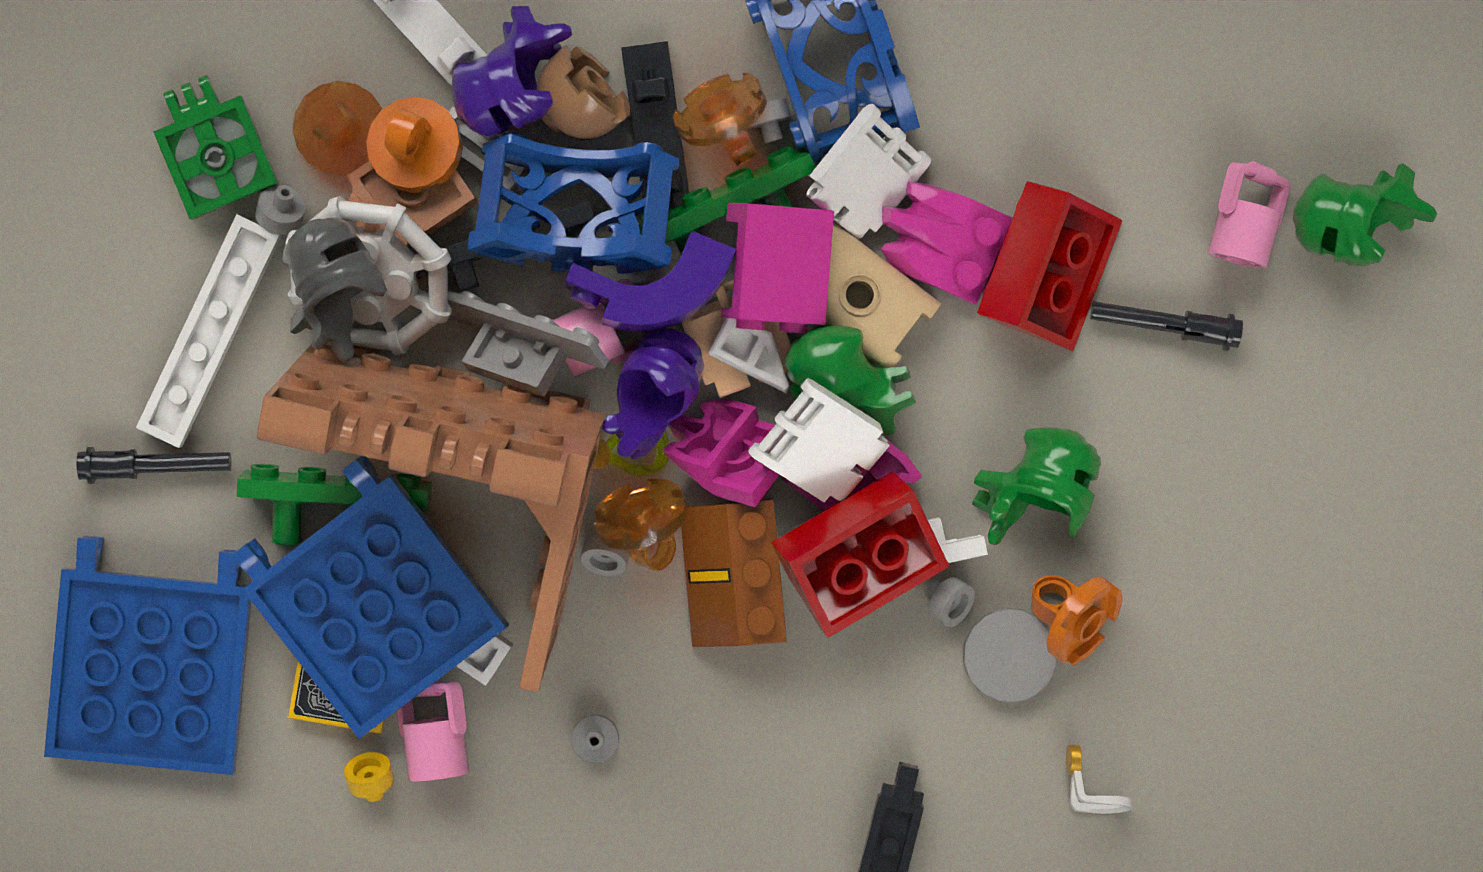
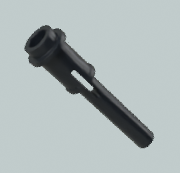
(1191, 326)
(127, 463)

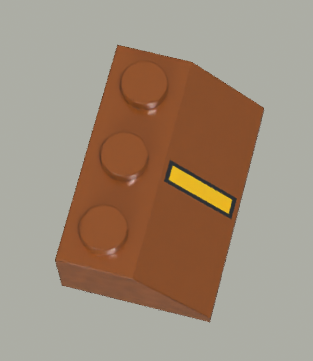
(733, 575)

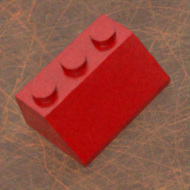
(1049, 265)
(861, 553)

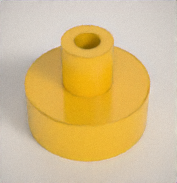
(369, 775)

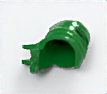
(1342, 216)
(836, 362)
(1050, 476)

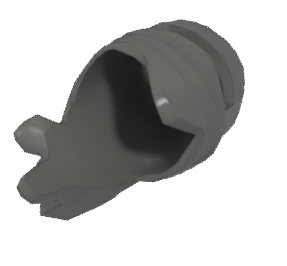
(327, 272)

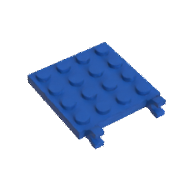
(372, 602)
(148, 667)

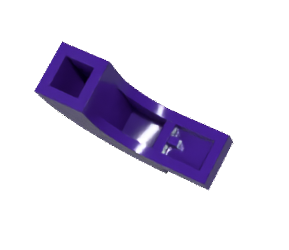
(663, 302)

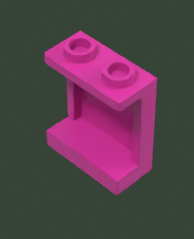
(780, 266)

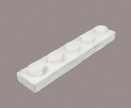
(208, 331)

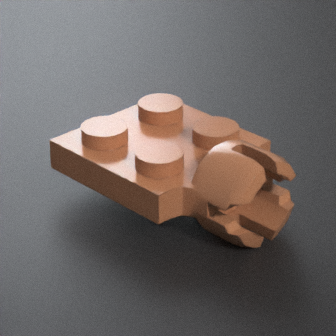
(428, 209)

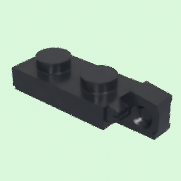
(894, 824)

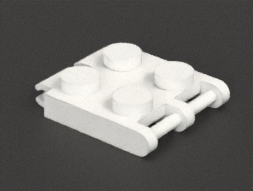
(865, 173)
(821, 443)

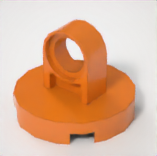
(414, 144)
(1079, 618)

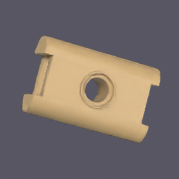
(894, 298)

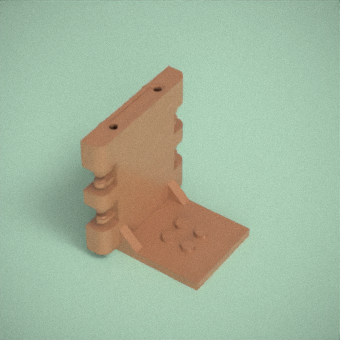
(457, 428)

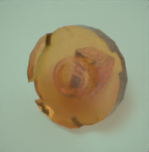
(722, 113)
(334, 126)
(641, 519)

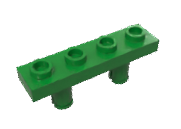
(741, 186)
(310, 485)

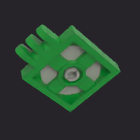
(213, 150)

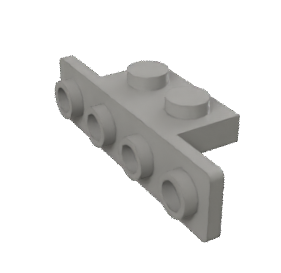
(518, 347)

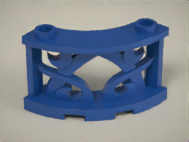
(884, 91)
(514, 236)

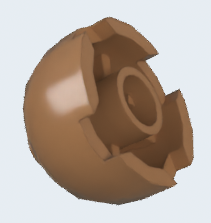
(581, 97)

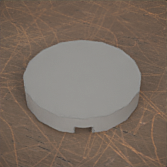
(1009, 655)

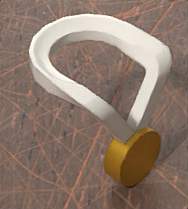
(1090, 804)

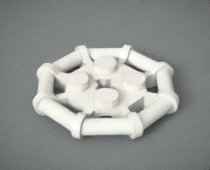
(399, 273)

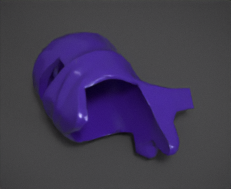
(503, 85)
(654, 389)

